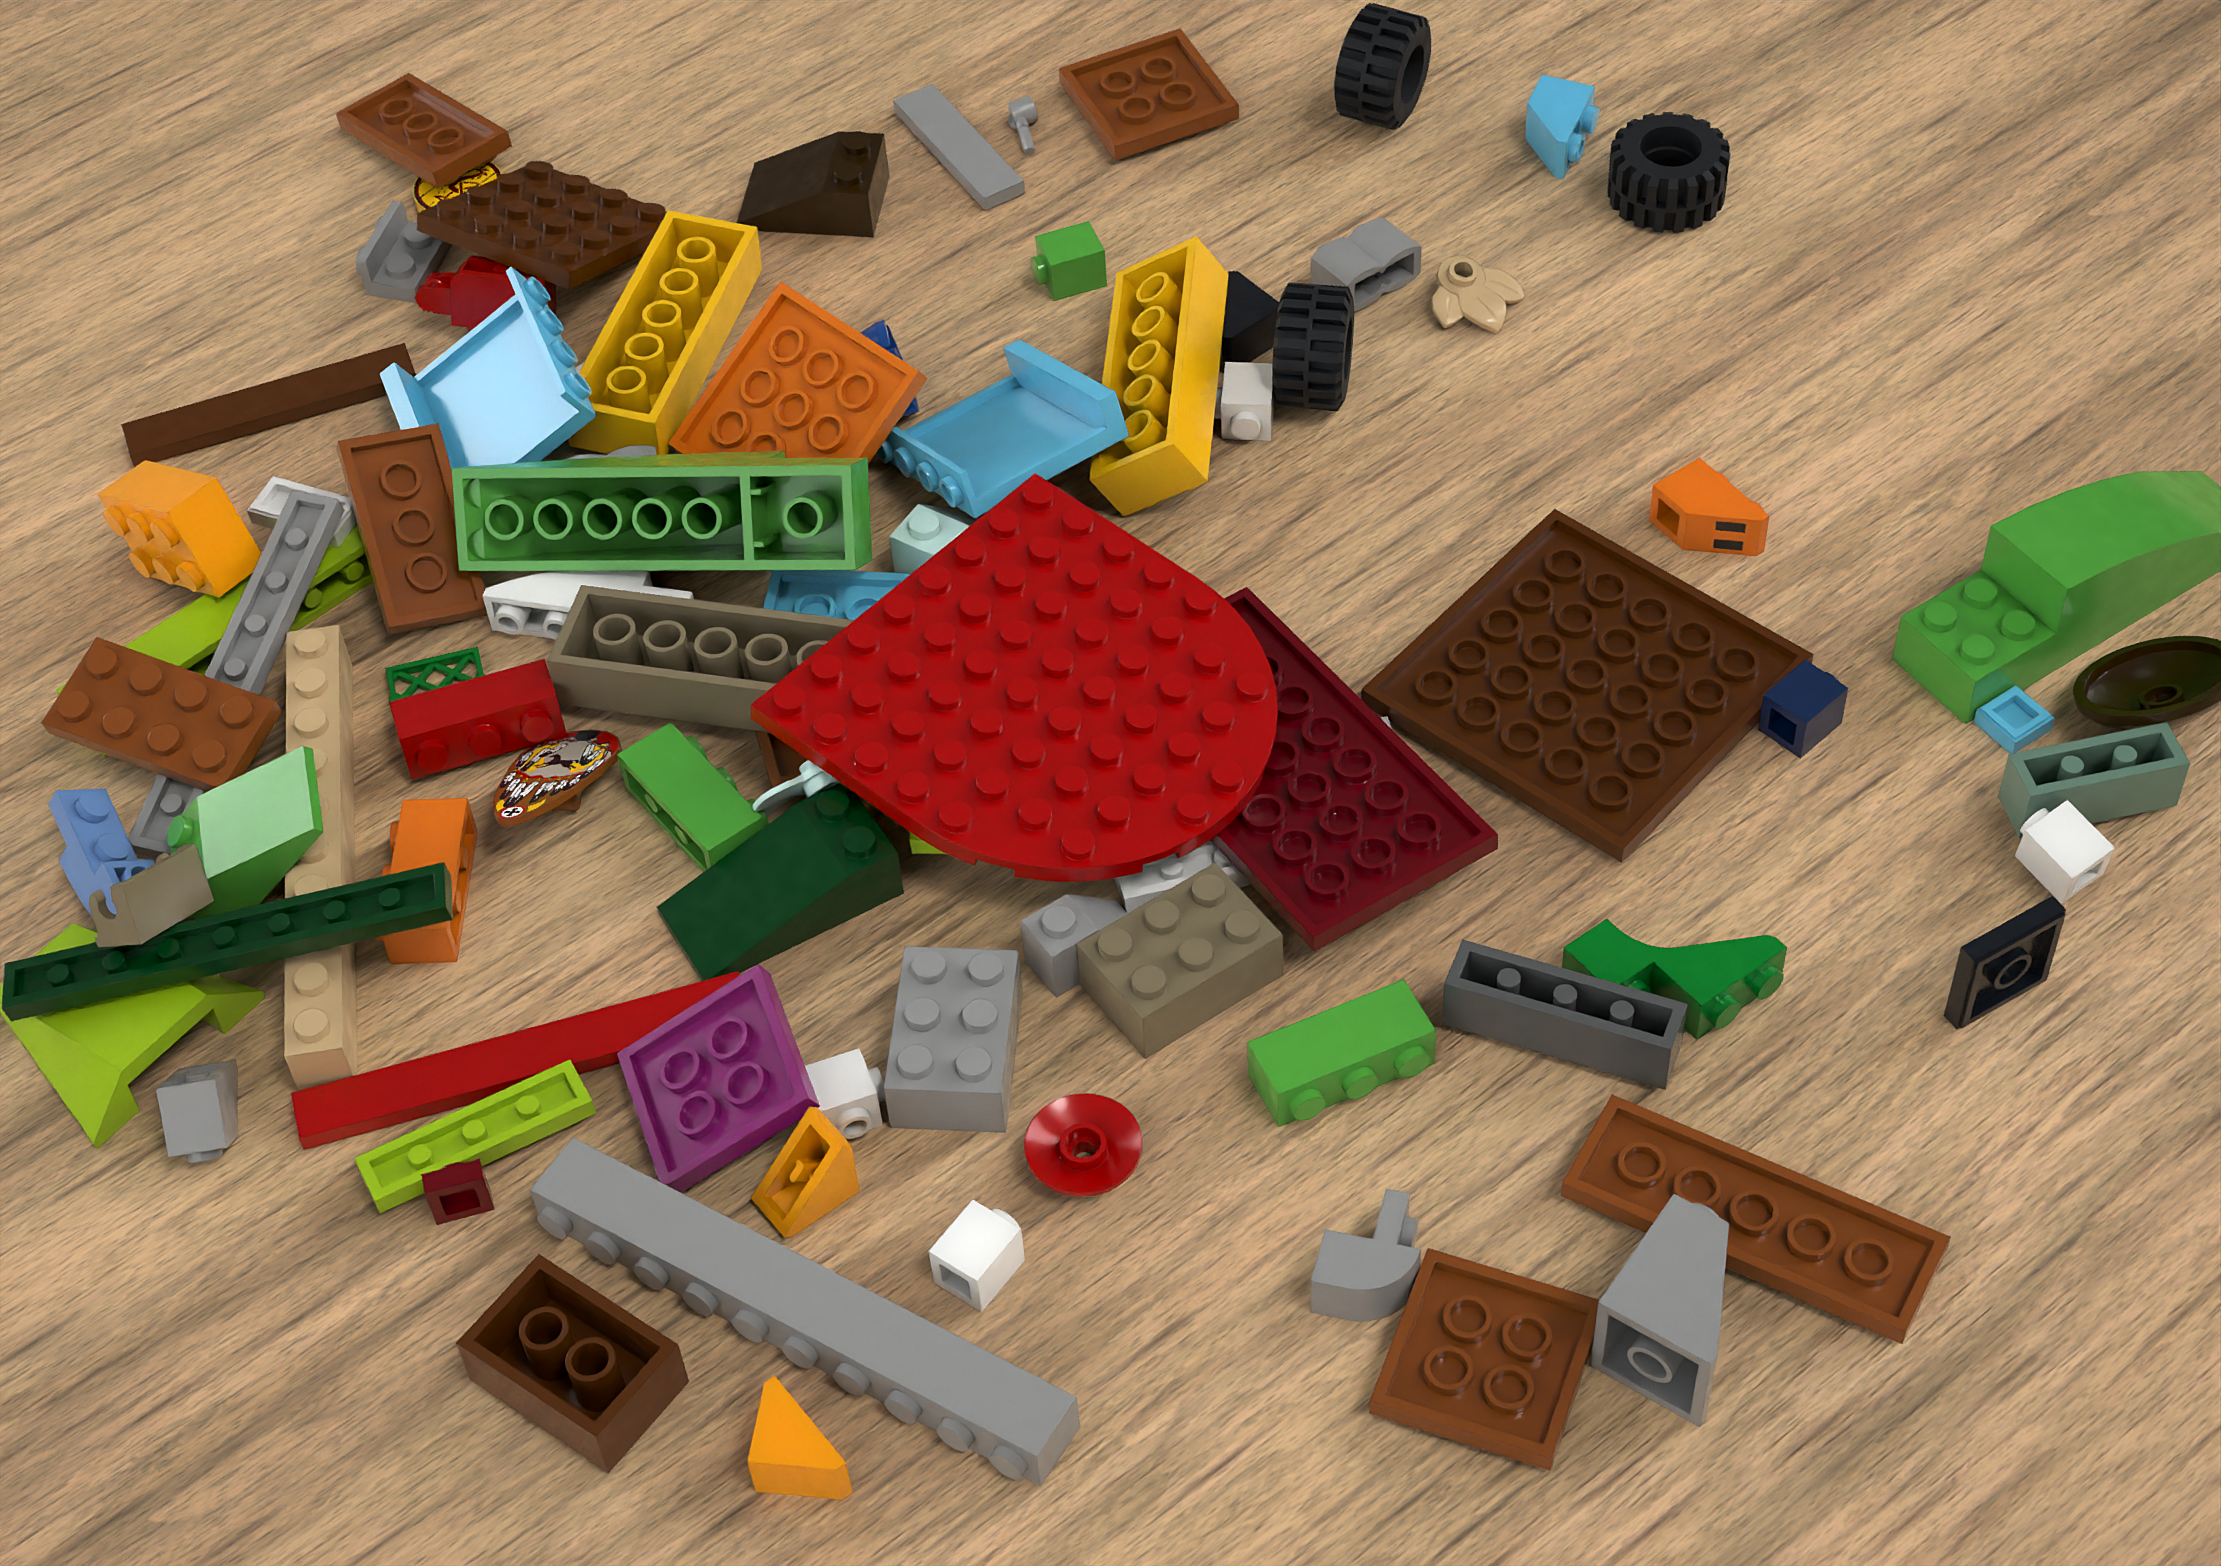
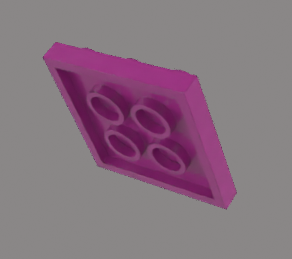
(717, 1080)

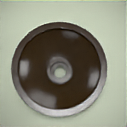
(2152, 683)

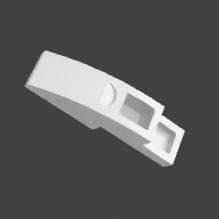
(542, 601)

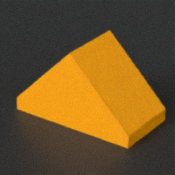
(808, 1176)
(791, 1452)

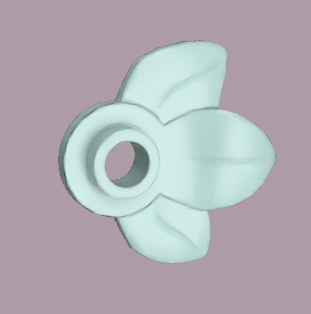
(808, 783)

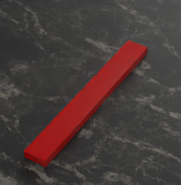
(484, 1067)

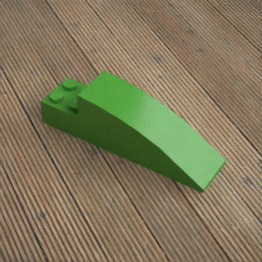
(664, 513)
(2062, 584)

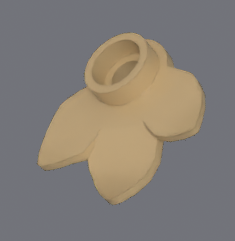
(1477, 297)

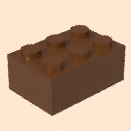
(573, 1362)

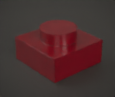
(457, 1191)

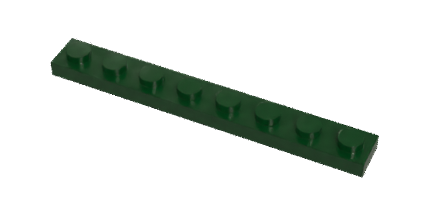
(229, 941)

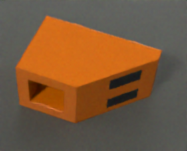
(1707, 512)

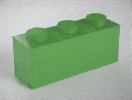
(689, 795)
(1341, 1053)

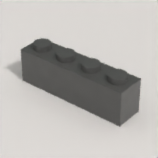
(1564, 1014)

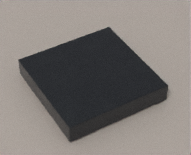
(2004, 963)

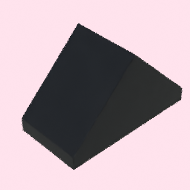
(1247, 320)

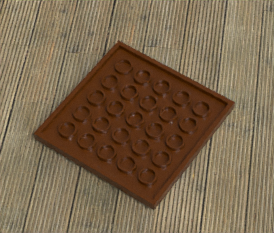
(1585, 683)

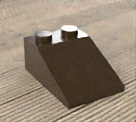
(820, 187)

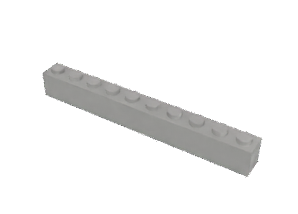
(808, 1312)

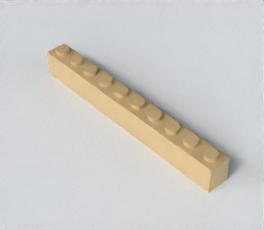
(322, 983)

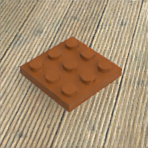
(1148, 94)
(1487, 1359)

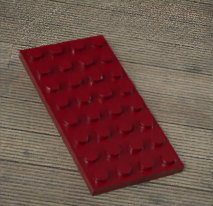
(1344, 803)

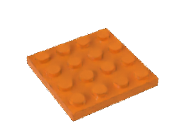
(800, 388)

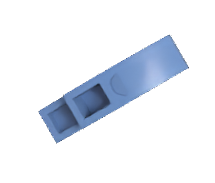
(96, 843)

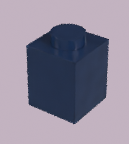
(1803, 708)

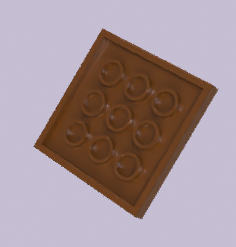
(546, 224)

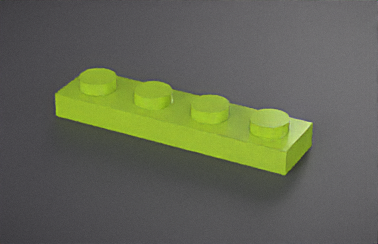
(479, 1131)

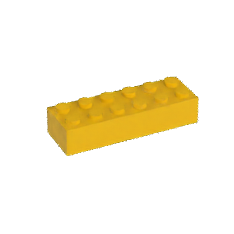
(667, 331)
(1165, 375)

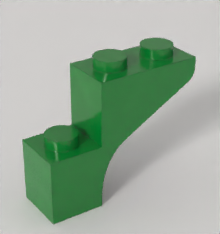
(1709, 977)

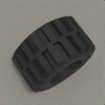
(1382, 66)
(1668, 172)
(1313, 346)

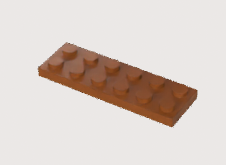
(1781, 1223)

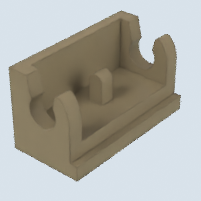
(152, 899)

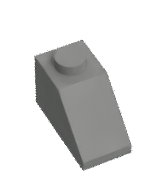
(1054, 931)
(200, 1110)

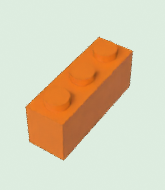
(428, 835)

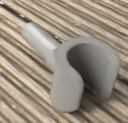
(1022, 114)

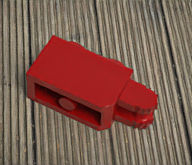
(472, 291)

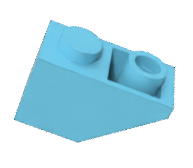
(1558, 120)

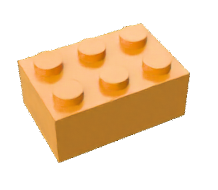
(180, 528)

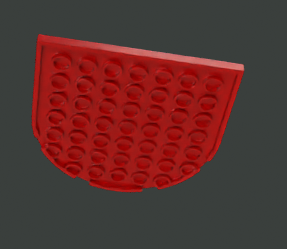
(1041, 698)

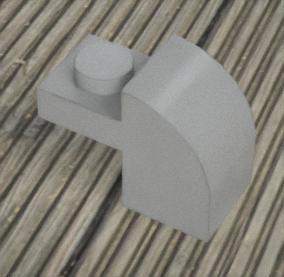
(1367, 1276)

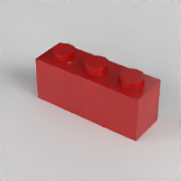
(478, 719)

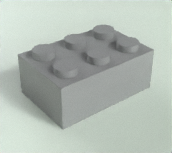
(954, 1039)

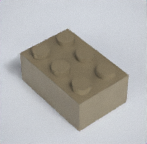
(1180, 959)

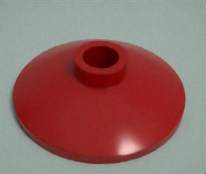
(1077, 1126)

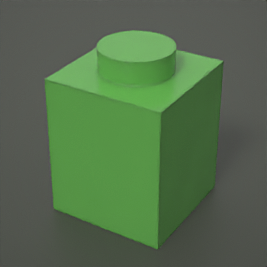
(1069, 261)

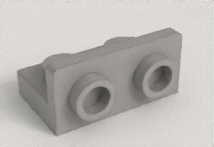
(398, 256)

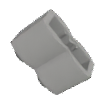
(1368, 262)

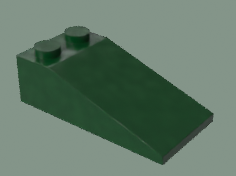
(785, 885)

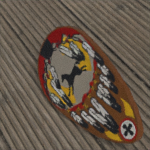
(553, 775)

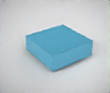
(2013, 719)

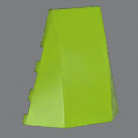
(106, 1044)

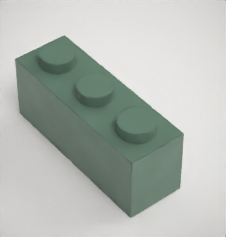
(2098, 775)

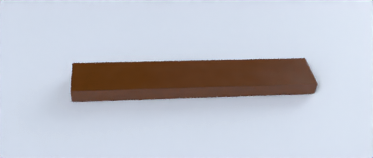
(262, 406)

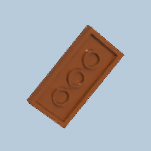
(424, 130)
(408, 527)
(161, 716)

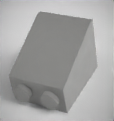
(1664, 1311)

